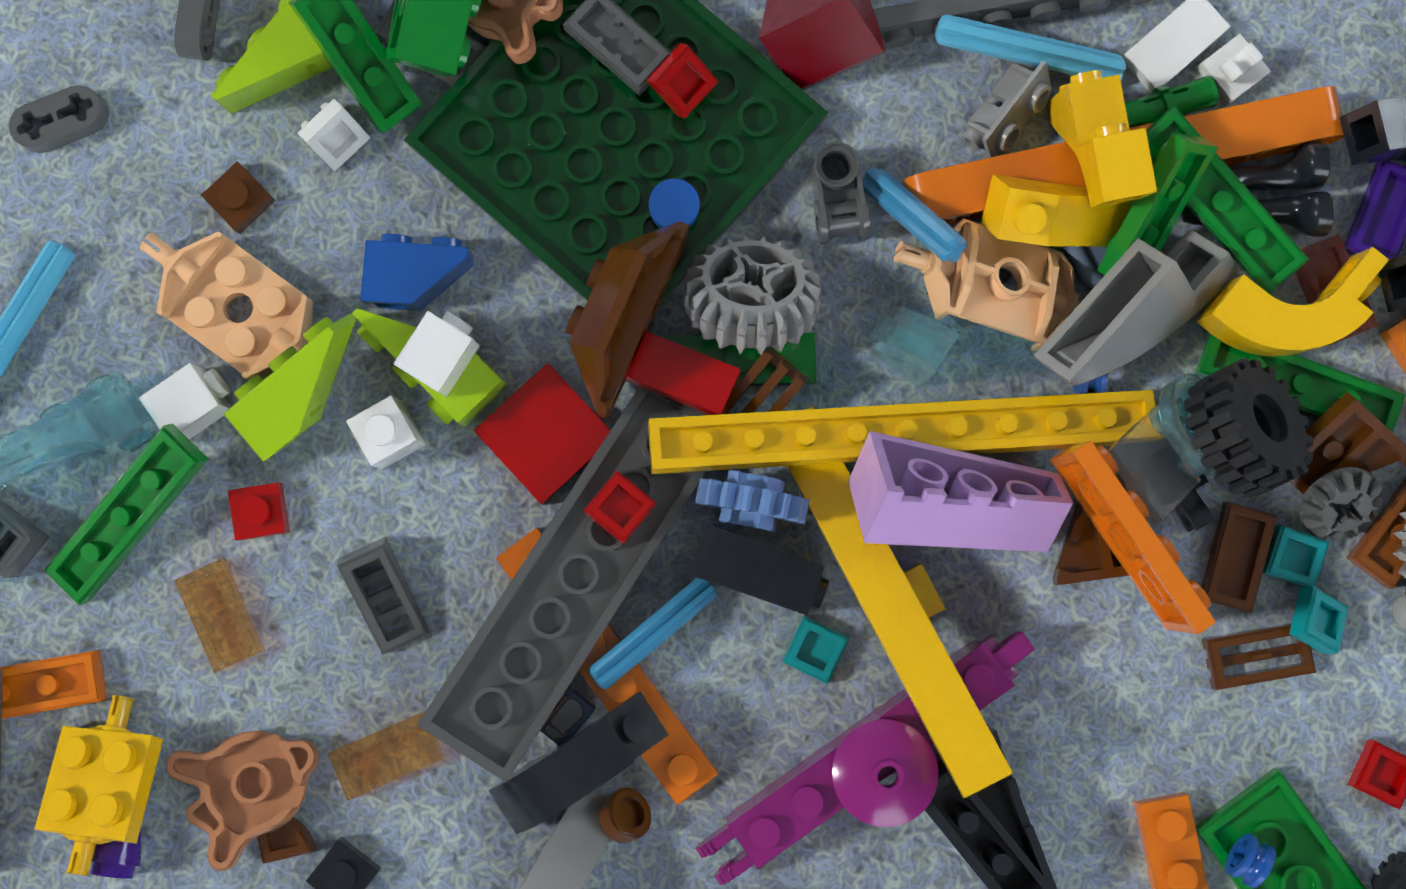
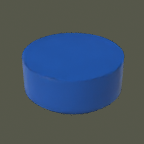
(674, 202)

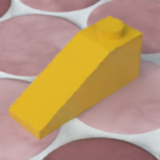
(1049, 214)

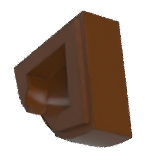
(286, 842)

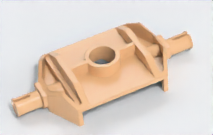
(203, 282)
(974, 290)

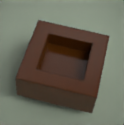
(238, 197)

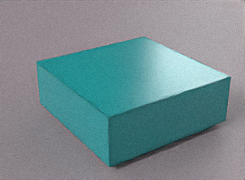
(1295, 556)
(1319, 620)
(815, 649)

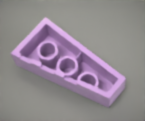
(953, 498)

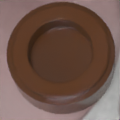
(624, 815)

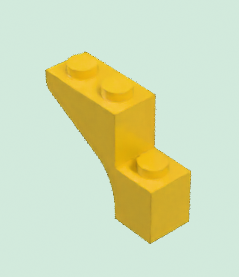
(1096, 127)

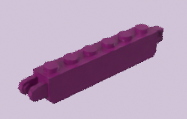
(806, 792)

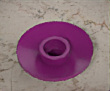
(865, 753)

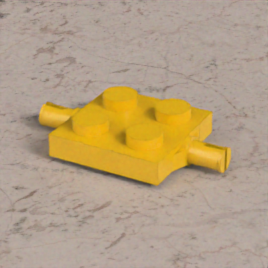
(99, 785)

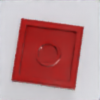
(544, 433)

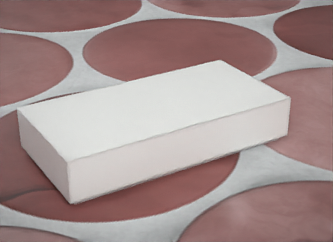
(1175, 43)

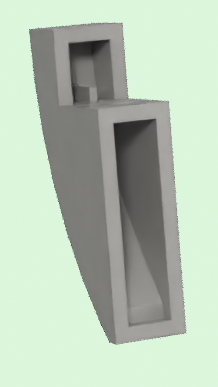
(1136, 307)
(571, 848)

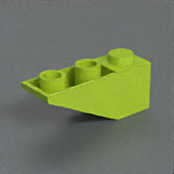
(274, 61)
(295, 394)
(470, 394)

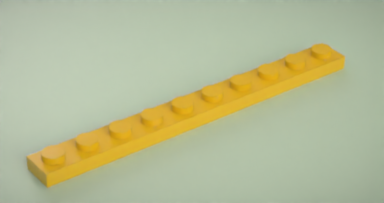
(840, 433)

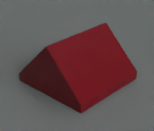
(820, 37)

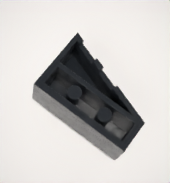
(991, 832)

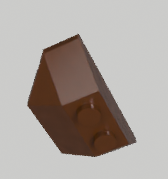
(621, 310)

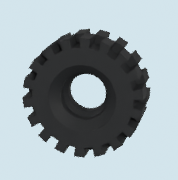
(1248, 428)

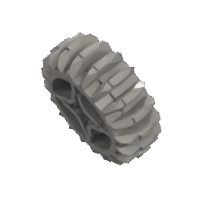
(752, 294)

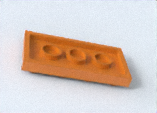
(1123, 525)

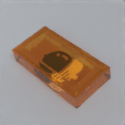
(219, 615)
(384, 756)

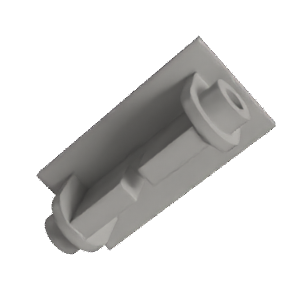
(1023, 93)

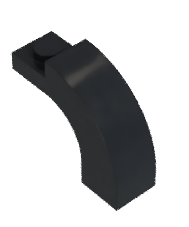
(579, 764)

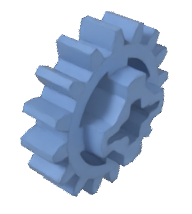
(752, 501)

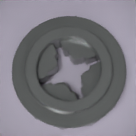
(1341, 487)

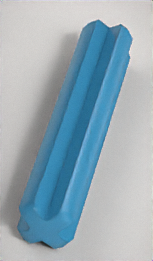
(913, 215)
(652, 633)

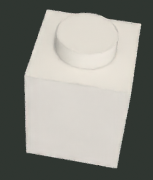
(438, 351)
(188, 399)
(386, 432)

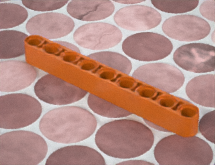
(1239, 131)

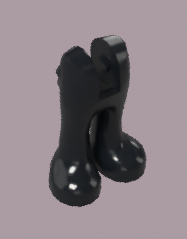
(1305, 171)

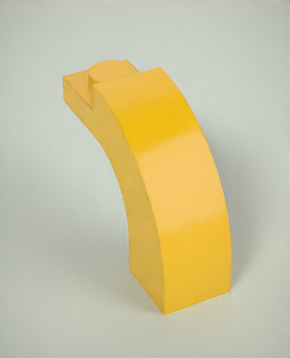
(1265, 326)

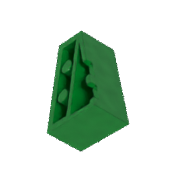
(431, 34)

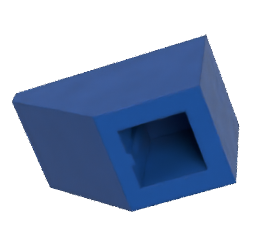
(409, 273)

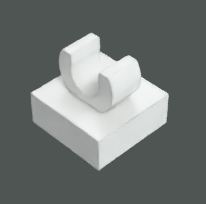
(1234, 68)
(333, 134)

